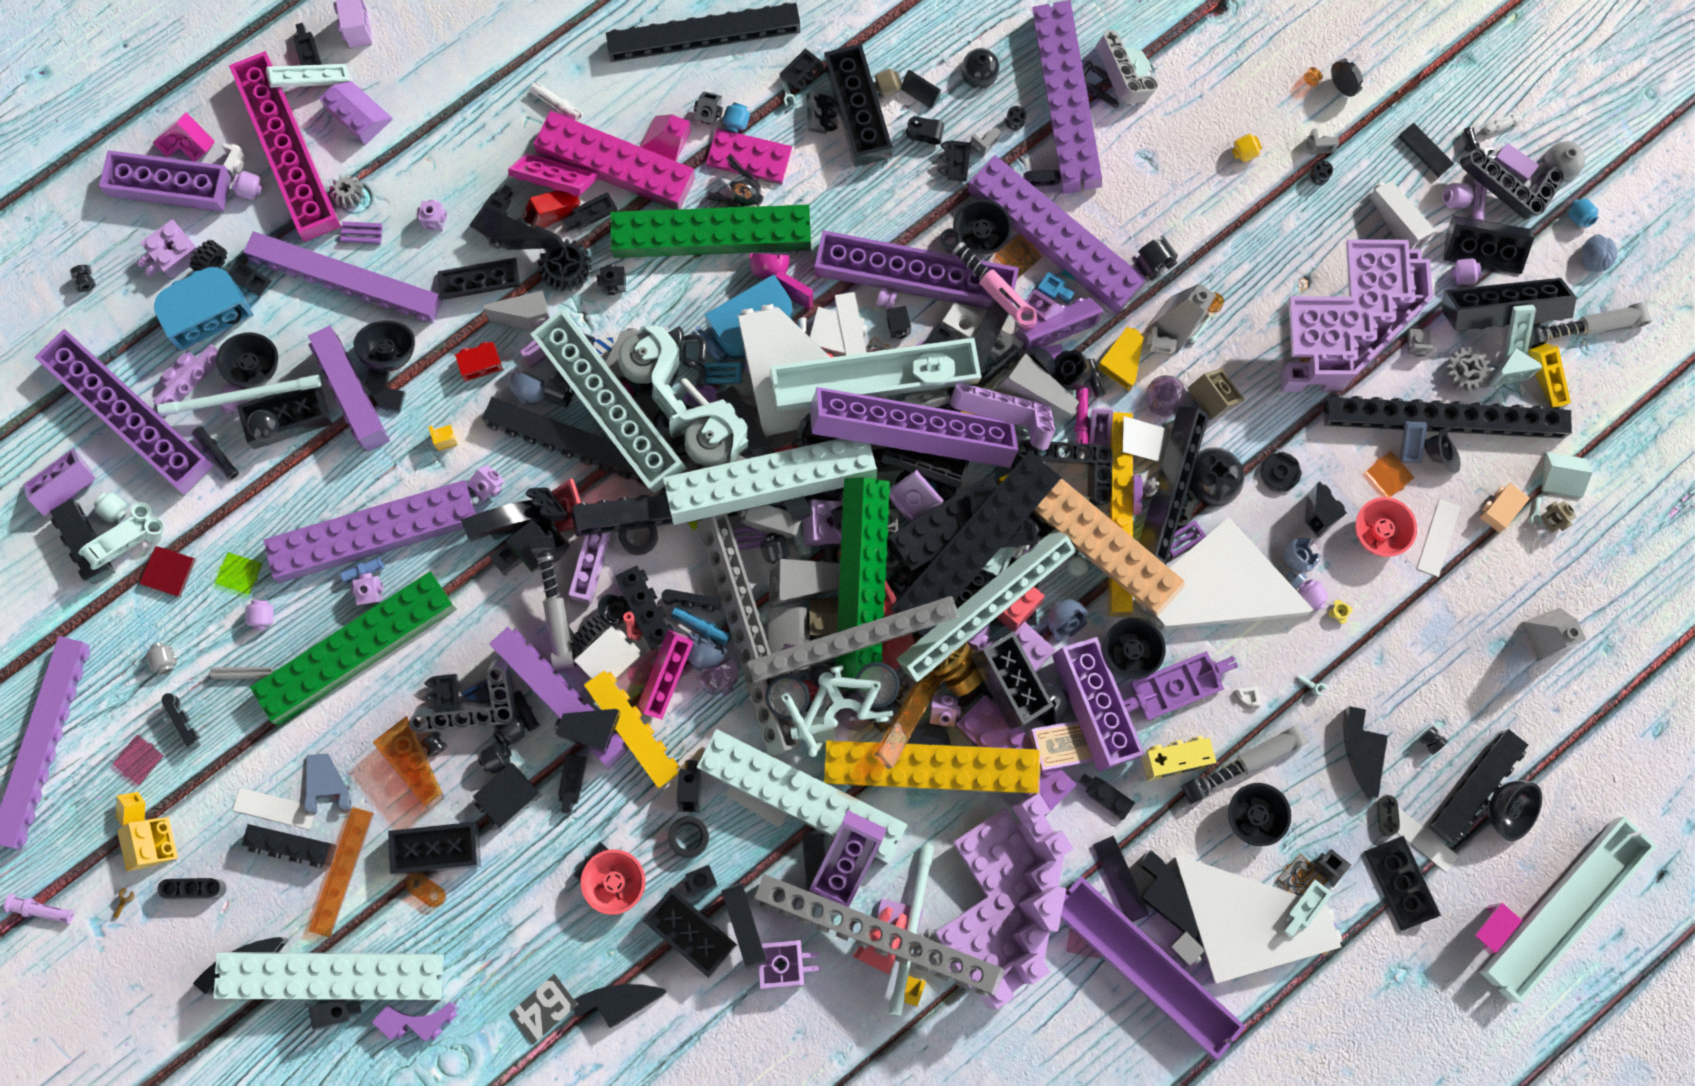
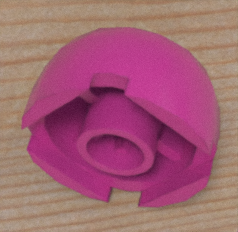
(768, 264)

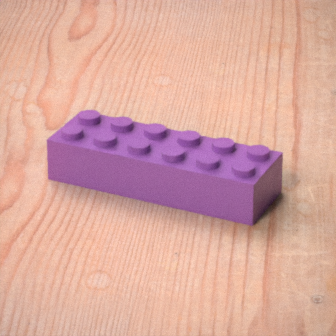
(165, 181)
(347, 389)
(1097, 704)
(987, 728)

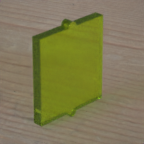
(238, 573)

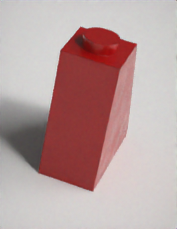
(549, 208)

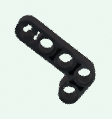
(558, 390)
(744, 926)

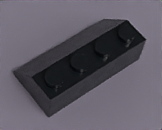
(1489, 243)

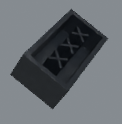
(296, 412)
(1011, 680)
(434, 848)
(690, 933)

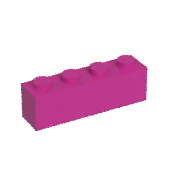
(665, 674)

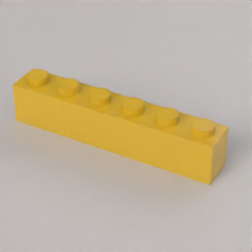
(632, 730)

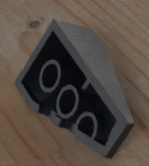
(516, 235)

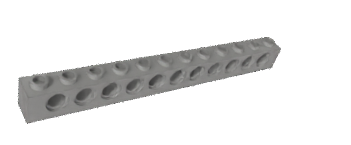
(744, 625)
(991, 974)

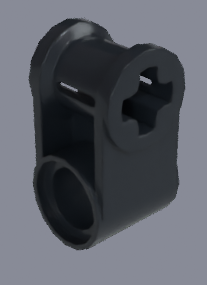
(927, 130)

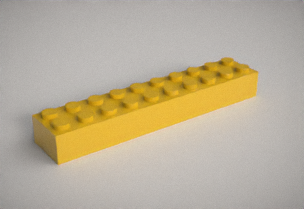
(935, 767)

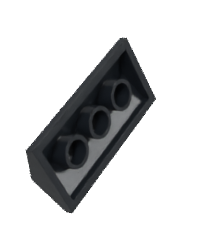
(478, 278)
(1402, 883)

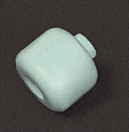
(1077, 567)

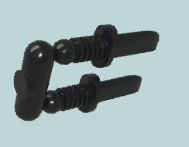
(1097, 90)

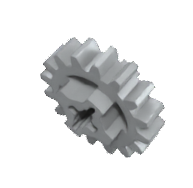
(1459, 369)

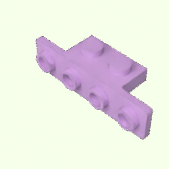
(186, 375)

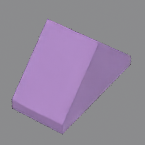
(1100, 426)

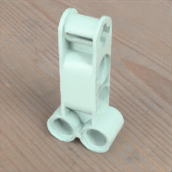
(123, 537)

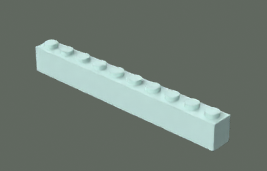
(986, 605)

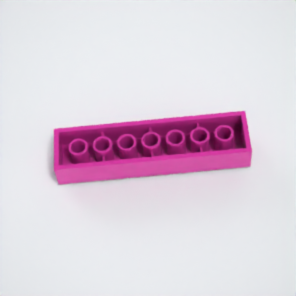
(615, 160)

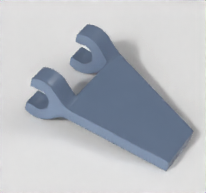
(324, 780)

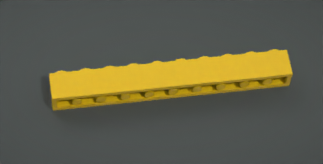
(1120, 509)

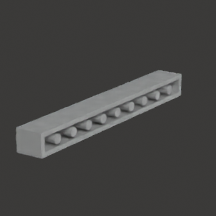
(853, 639)

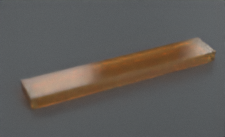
(907, 719)
(341, 872)

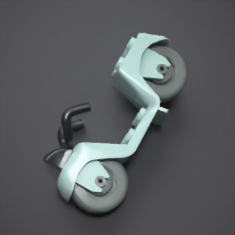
(709, 430)

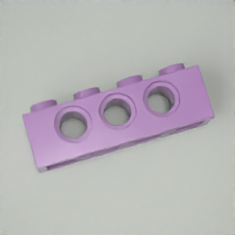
(589, 567)

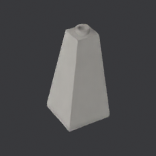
(1183, 314)
(1031, 382)
(801, 580)
(1553, 632)

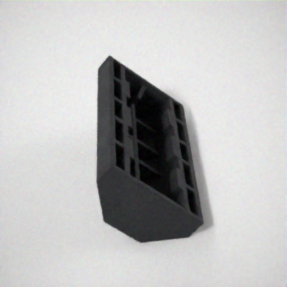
(935, 467)

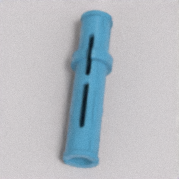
(696, 623)

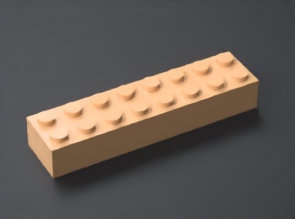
(1110, 547)

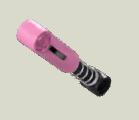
(990, 280)

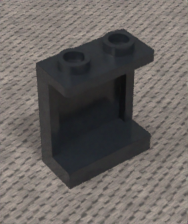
(505, 796)

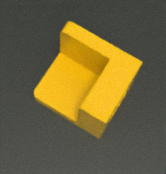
(443, 437)
(130, 808)
(913, 990)

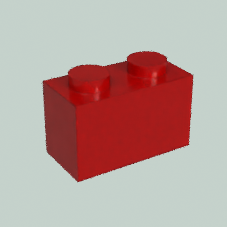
(478, 361)

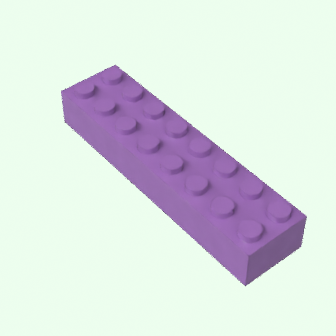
(549, 687)

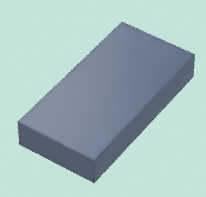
(1413, 442)

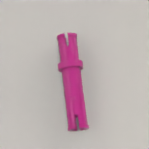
(1082, 416)

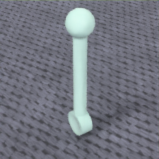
(1193, 339)

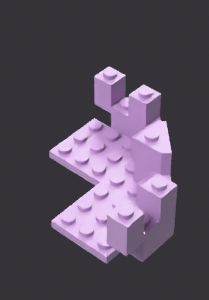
(1347, 333)
(1020, 878)

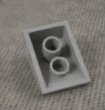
(520, 312)

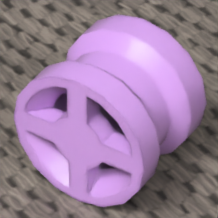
(886, 298)

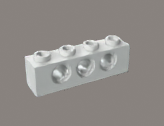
(960, 315)

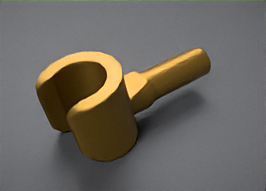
(123, 901)

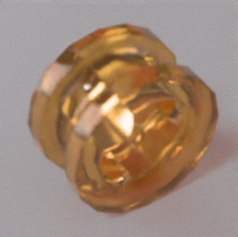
(1313, 76)

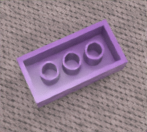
(848, 859)

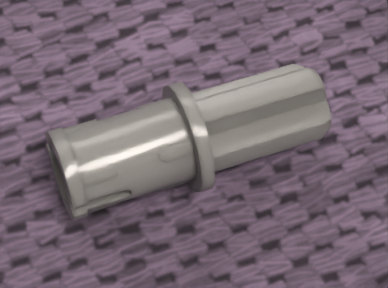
(1149, 488)

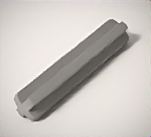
(240, 672)

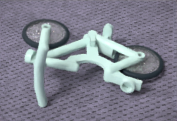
(789, 698)

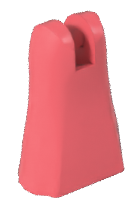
(869, 955)

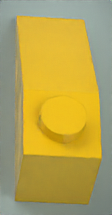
(1551, 375)

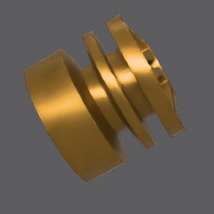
(959, 671)

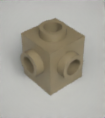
(1558, 516)

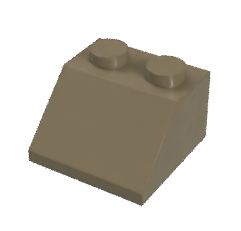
(1215, 393)
(823, 617)

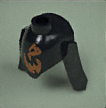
(746, 192)

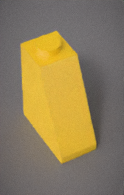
(1123, 358)

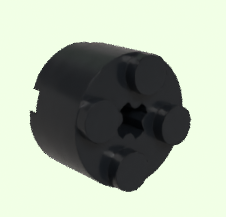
(1155, 258)

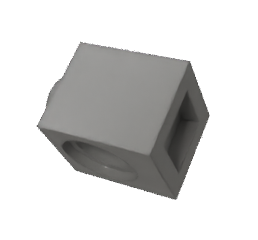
(1187, 949)

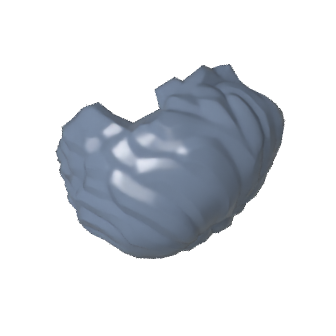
(1598, 253)
(1299, 555)

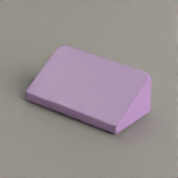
(1043, 305)

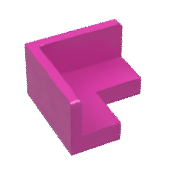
(186, 135)
(1497, 927)

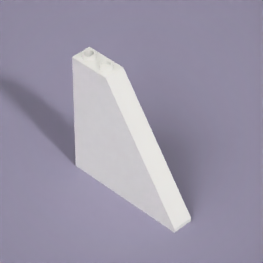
(768, 341)
(1228, 584)
(1245, 922)

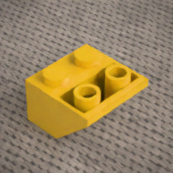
(147, 843)

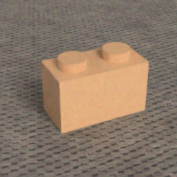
(1504, 507)

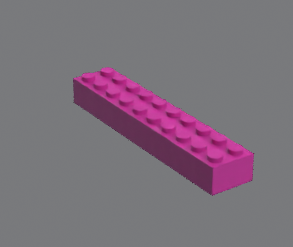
(285, 148)

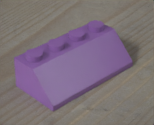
(1074, 319)

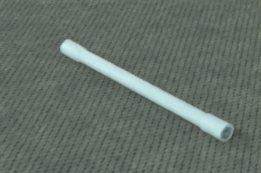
(300, 384)
(925, 862)

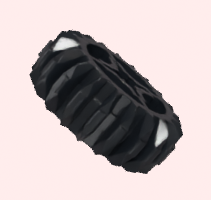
(581, 268)

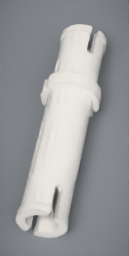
(562, 106)

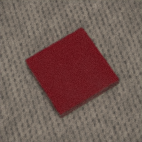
(167, 571)

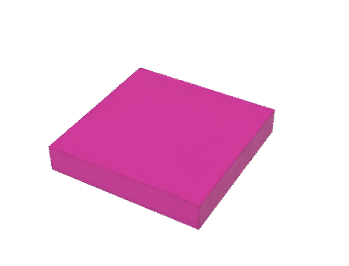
(796, 290)

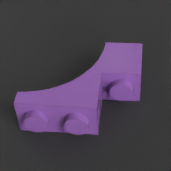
(395, 1023)

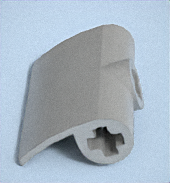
(788, 627)

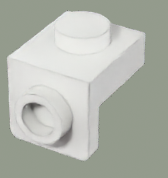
(235, 160)

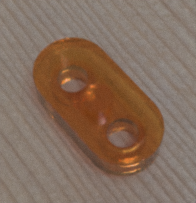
(426, 889)

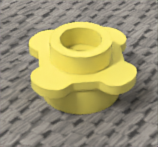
(1339, 605)

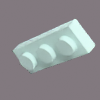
(1520, 329)

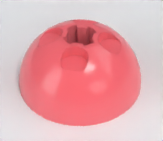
(1390, 518)
(605, 871)

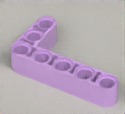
(1009, 409)

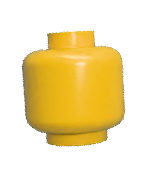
(1246, 148)

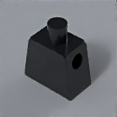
(689, 793)
(323, 1017)

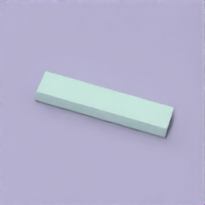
(307, 75)

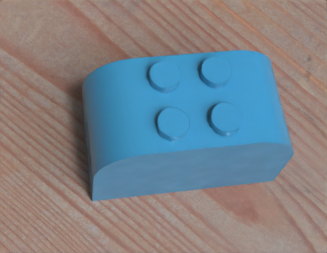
(199, 306)
(723, 320)

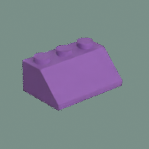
(355, 110)
(58, 482)

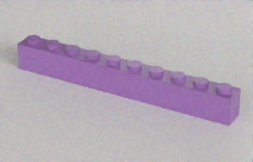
(342, 276)
(41, 741)

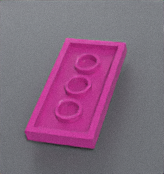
(758, 156)
(553, 174)

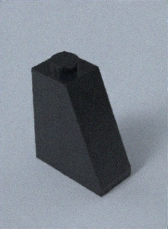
(589, 728)

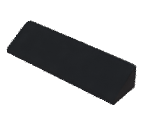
(1121, 879)

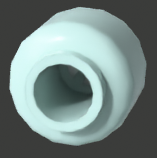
(110, 507)

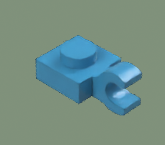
(1054, 286)

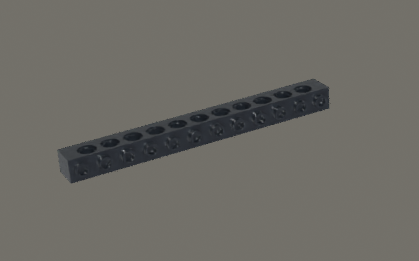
(1559, 417)

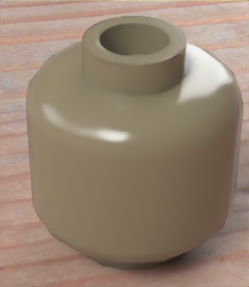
(887, 82)

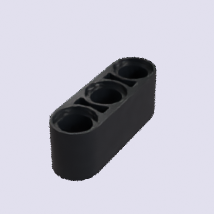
(182, 884)

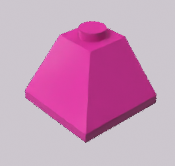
(667, 136)

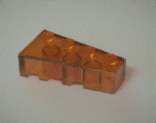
(406, 757)

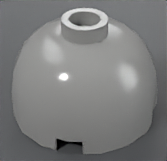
(1567, 157)

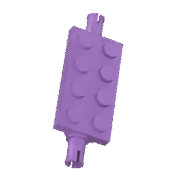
(1178, 685)

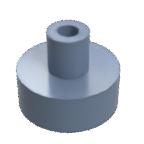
(1296, 580)

